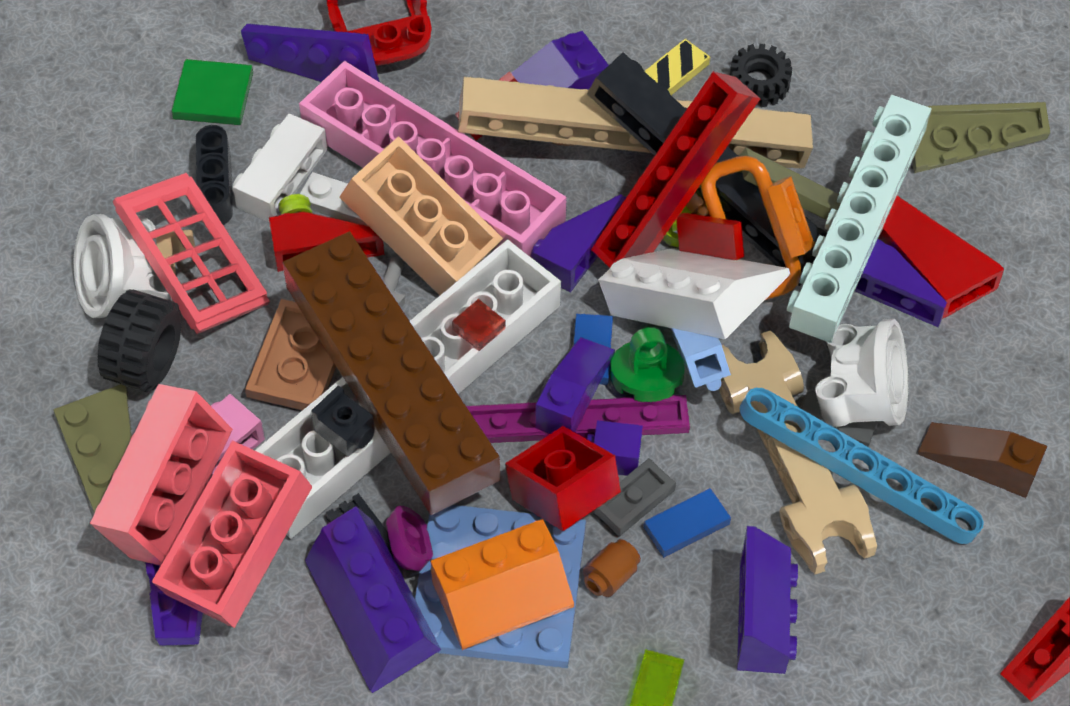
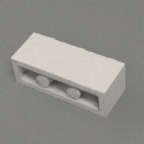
(279, 167)

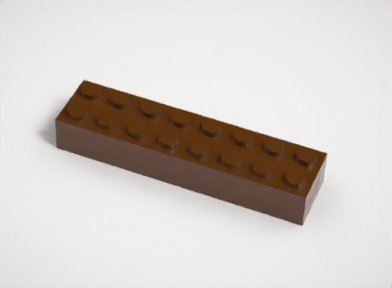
(392, 373)

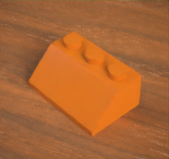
(501, 584)

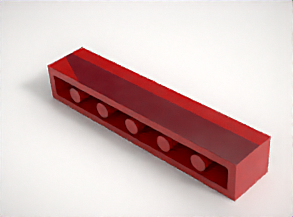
(677, 169)

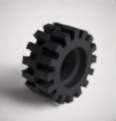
(766, 61)

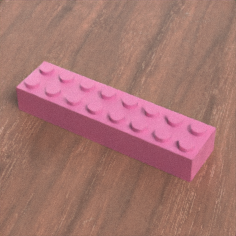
(368, 116)

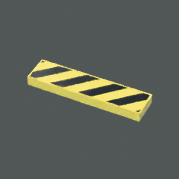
(678, 66)

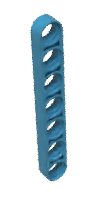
(879, 466)

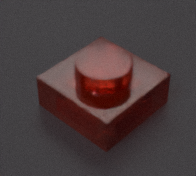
(478, 324)

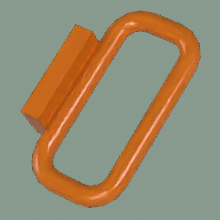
(782, 209)

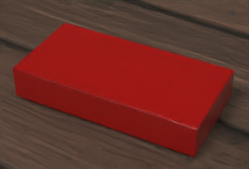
(710, 236)

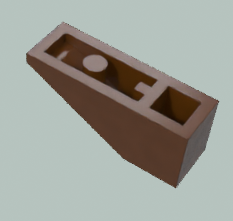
(985, 454)

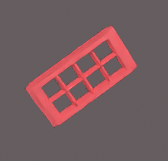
(225, 309)

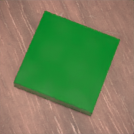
(212, 92)

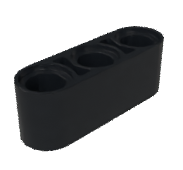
(215, 170)

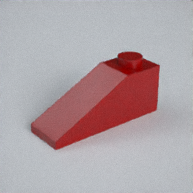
(303, 231)
(1043, 658)

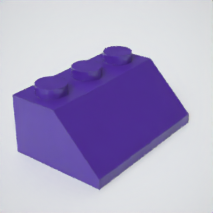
(766, 604)

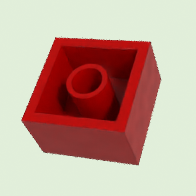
(563, 478)

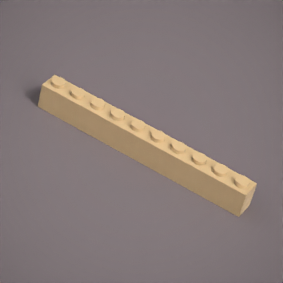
(576, 119)

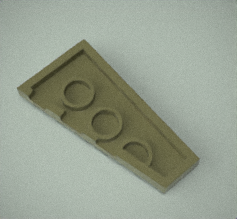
(978, 130)
(97, 437)

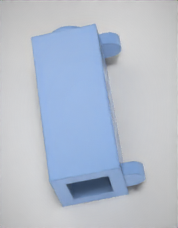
(702, 358)

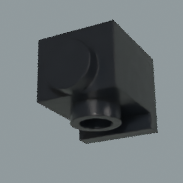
(343, 422)

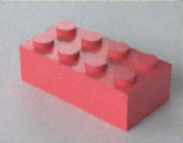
(161, 474)
(233, 533)

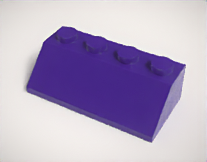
(369, 599)

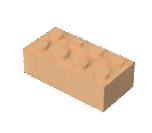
(420, 216)

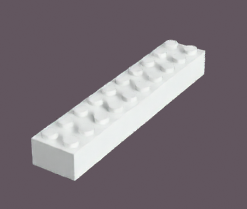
(507, 284)

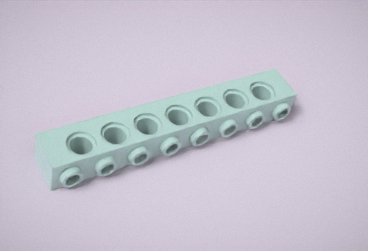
(859, 219)

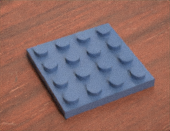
(539, 643)

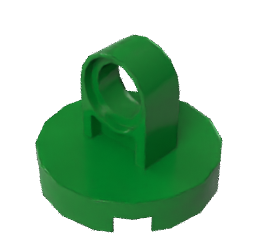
(647, 367)

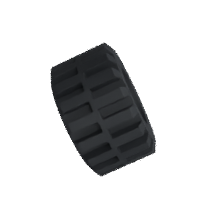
(139, 340)

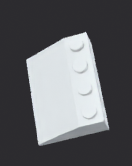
(688, 290)

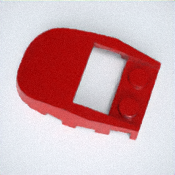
(392, 39)

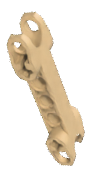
(818, 504)

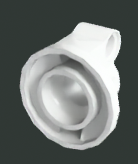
(110, 264)
(866, 376)

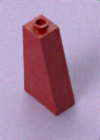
(941, 257)

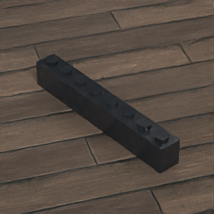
(651, 115)

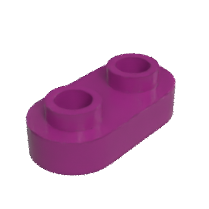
(409, 538)

